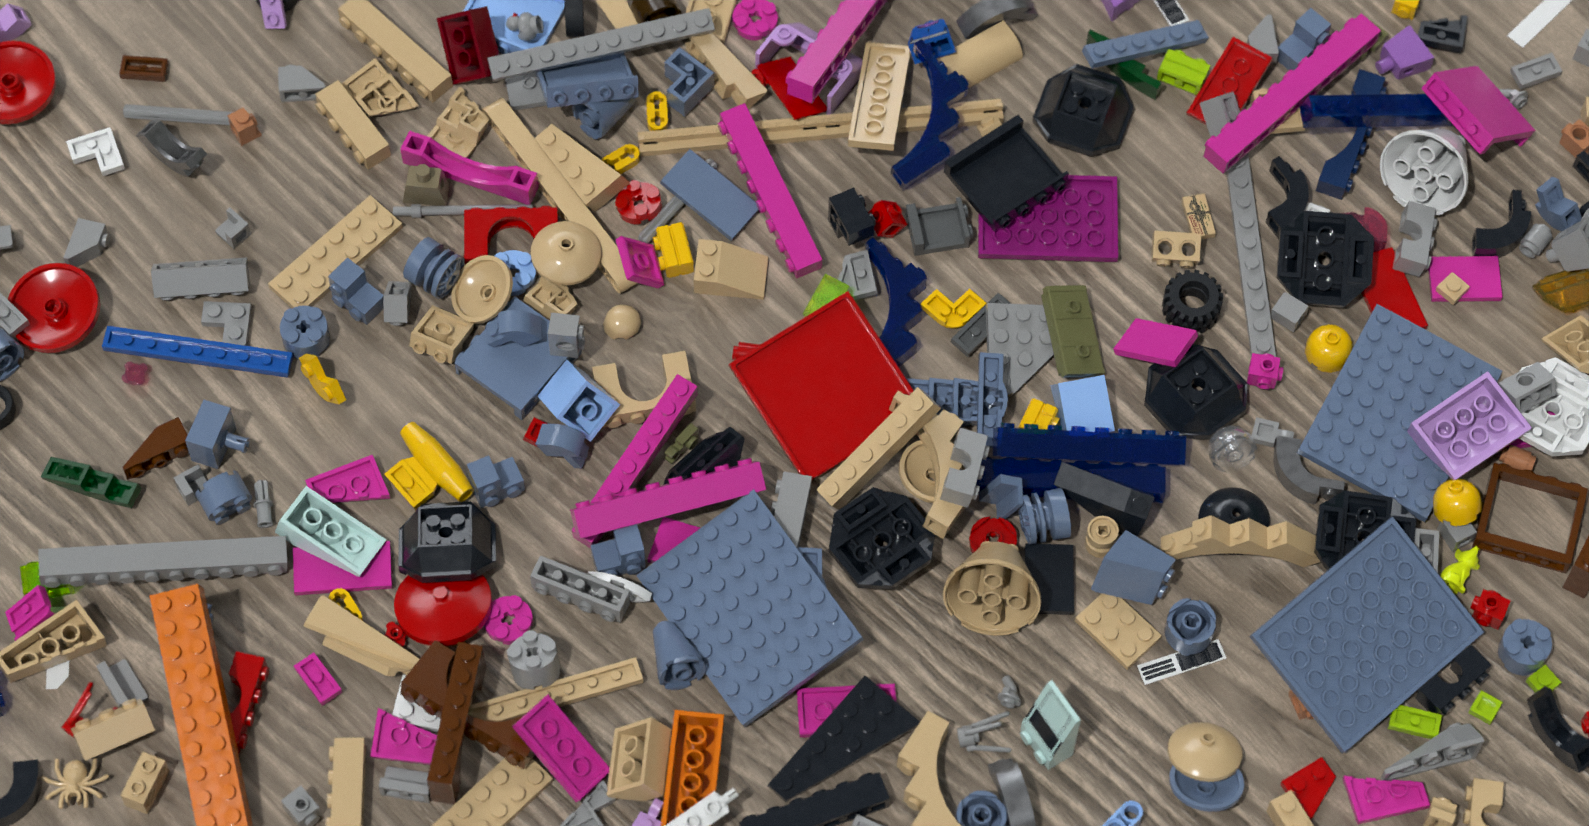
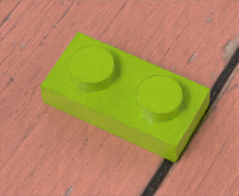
(1415, 722)

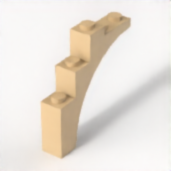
(938, 440)
(1246, 536)
(920, 760)

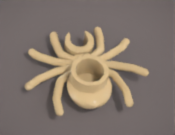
(74, 782)

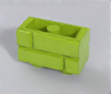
(1183, 71)

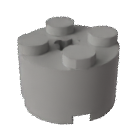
(534, 660)

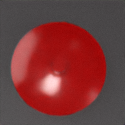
(25, 81)
(59, 306)
(442, 609)

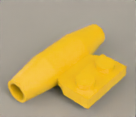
(429, 467)

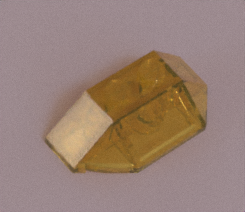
(1565, 290)

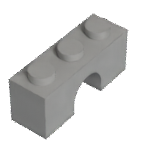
(1419, 223)
(961, 484)

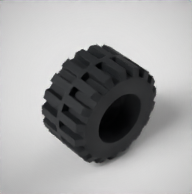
(1192, 285)

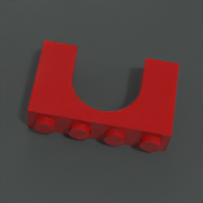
(483, 224)

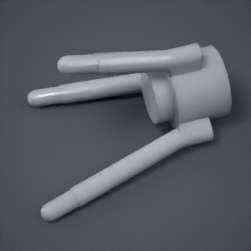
(969, 734)

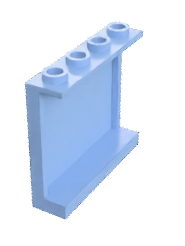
(500, 10)

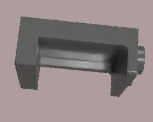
(938, 227)

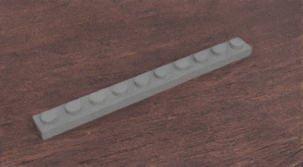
(601, 44)
(1250, 258)

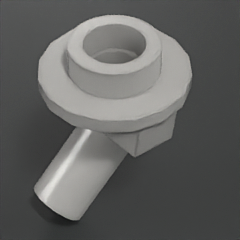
(1517, 98)
(1009, 696)

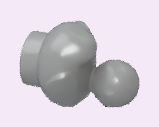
(527, 25)

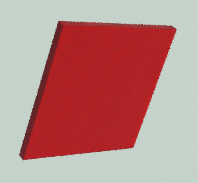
(822, 385)

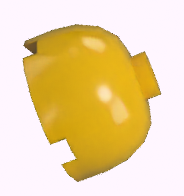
(1328, 348)
(1457, 502)

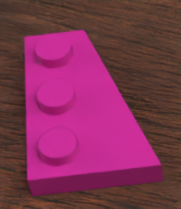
(351, 482)
(401, 741)
(1384, 799)

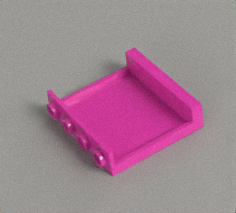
(1477, 108)

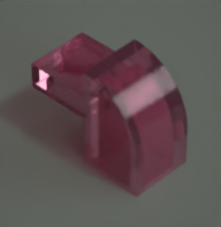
(1375, 224)

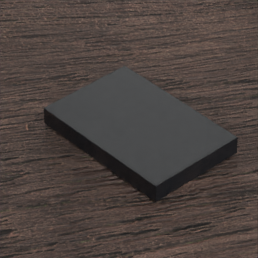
(1054, 574)

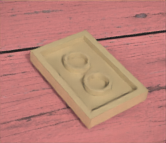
(1118, 629)

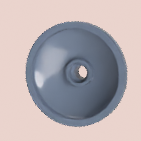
(1207, 795)

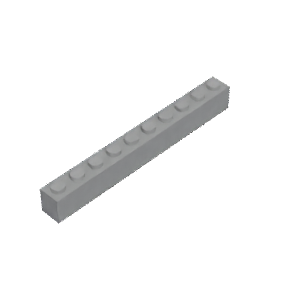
(162, 561)

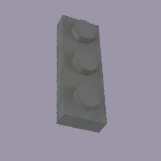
(974, 332)

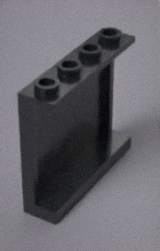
(1004, 174)

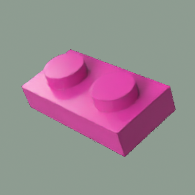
(317, 679)

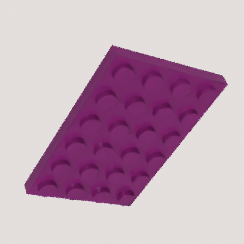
(1066, 227)

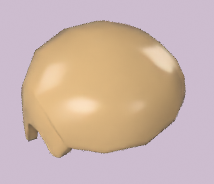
(622, 322)

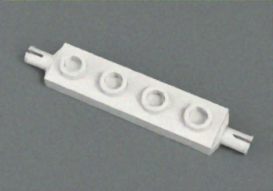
(706, 811)

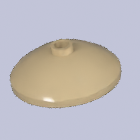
(565, 264)
(482, 289)
(914, 472)
(1204, 752)

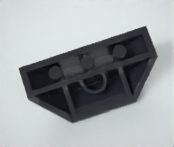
(713, 451)

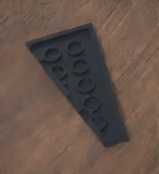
(850, 733)

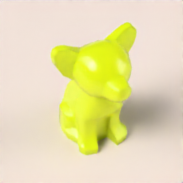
(1458, 572)

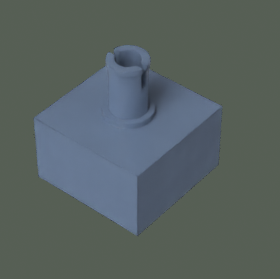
(213, 434)

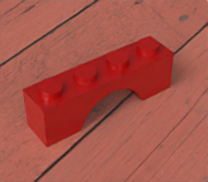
(247, 674)

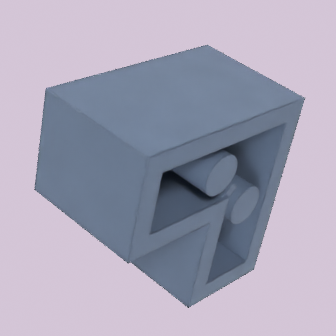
(1308, 33)
(690, 80)
(354, 293)
(494, 481)
(620, 555)

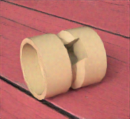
(1101, 536)

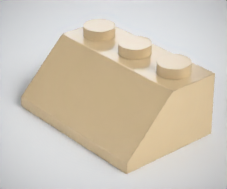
(1571, 343)
(639, 761)

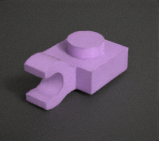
(651, 818)

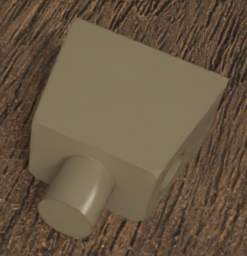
(426, 186)

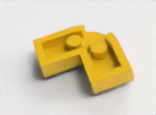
(952, 314)
(326, 387)

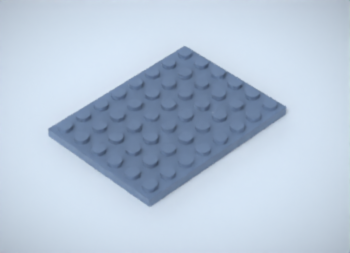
(1382, 388)
(750, 607)
(1366, 634)

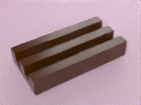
(142, 71)

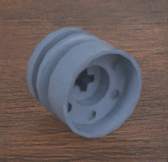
(433, 267)
(1049, 515)

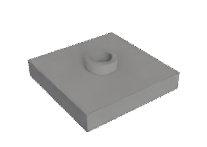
(524, 92)

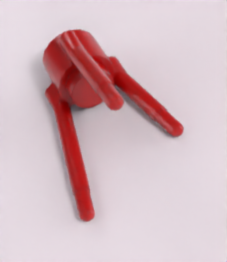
(74, 716)

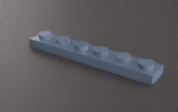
(1144, 44)

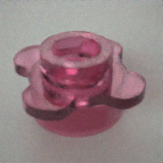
(137, 379)

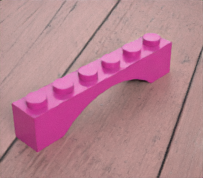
(508, 182)

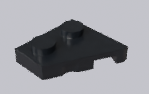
(1443, 33)

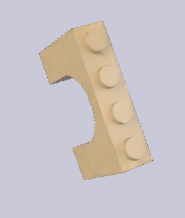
(638, 411)

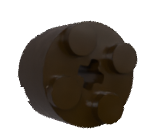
(654, 9)

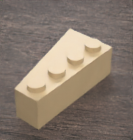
(585, 172)
(53, 642)

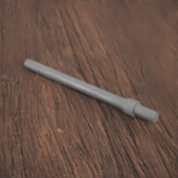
(417, 210)

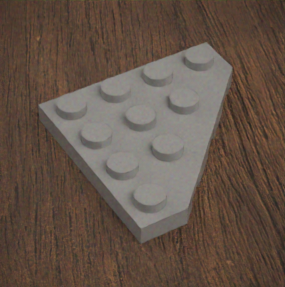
(1022, 337)

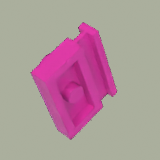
(29, 611)

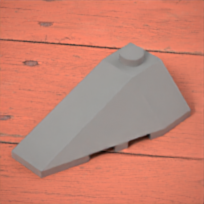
(1450, 747)

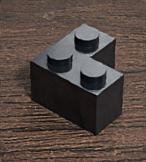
(849, 217)

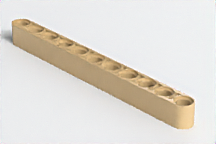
(555, 186)

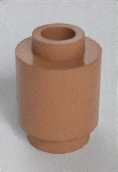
(1517, 458)

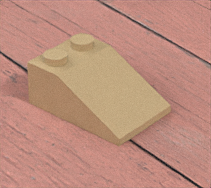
(729, 270)

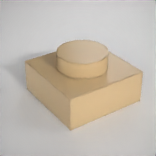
(988, 125)
(1452, 288)

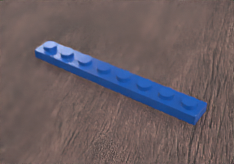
(197, 351)

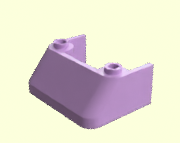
(800, 37)

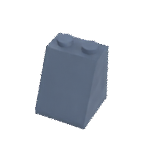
(1134, 570)

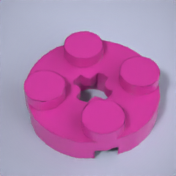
(755, 30)
(508, 606)

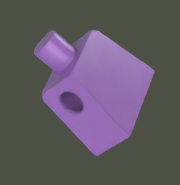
(1404, 55)

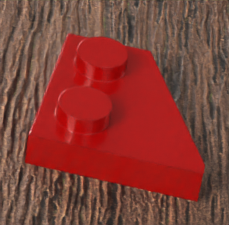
(1310, 785)

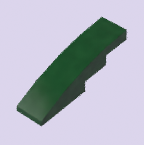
(1130, 71)
(90, 482)

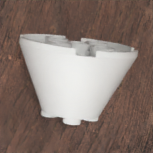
(1426, 168)

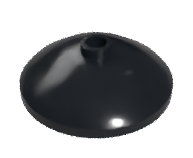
(1232, 499)

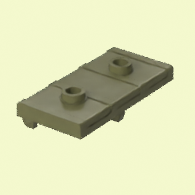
(1072, 331)

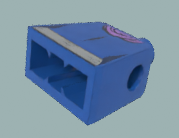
(934, 33)

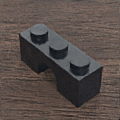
(1470, 670)

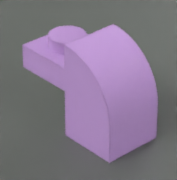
(12, 22)

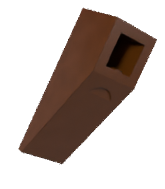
(161, 446)

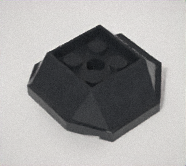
(1081, 129)
(1338, 238)
(1192, 411)
(1355, 517)
(877, 518)
(447, 543)

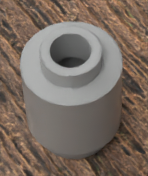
(1535, 240)

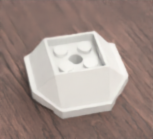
(1569, 428)

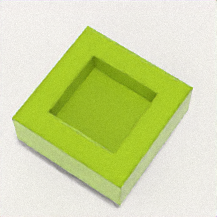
(1542, 678)
(1485, 707)

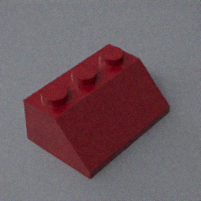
(468, 43)

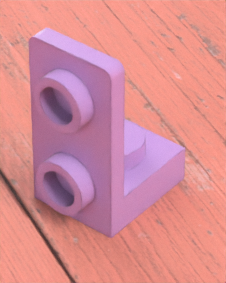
(273, 14)

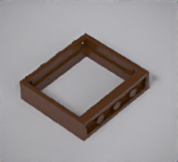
(1523, 551)

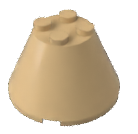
(993, 591)

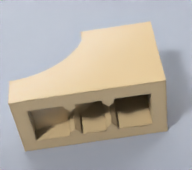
(1440, 813)

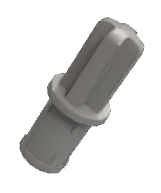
(263, 504)

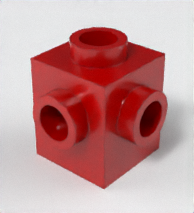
(888, 218)
(1489, 608)

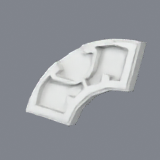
(637, 593)

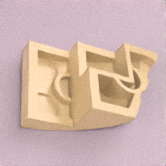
(377, 91)
(460, 125)
(549, 298)

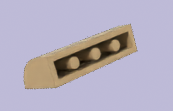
(984, 54)

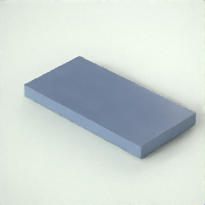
(710, 194)

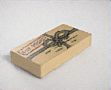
(1198, 215)

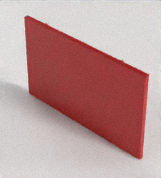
(775, 74)

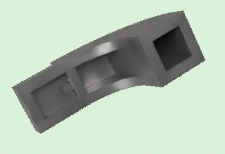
(991, 12)
(169, 149)
(1296, 478)
(1012, 792)

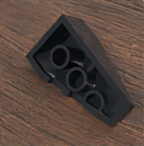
(1106, 497)

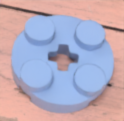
(521, 262)

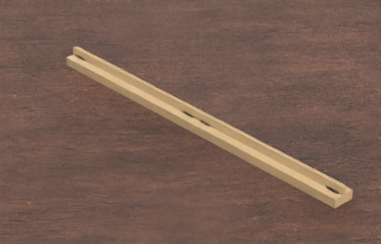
(791, 130)

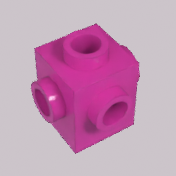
(1264, 371)

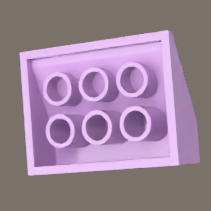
(1468, 427)

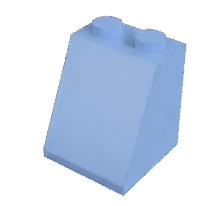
(578, 400)
(1083, 403)

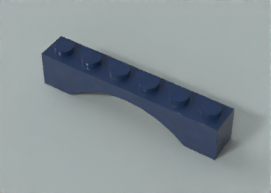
(1337, 170)

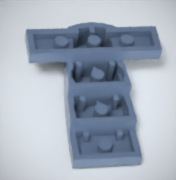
(974, 402)

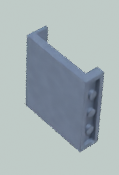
(589, 82)
(510, 370)

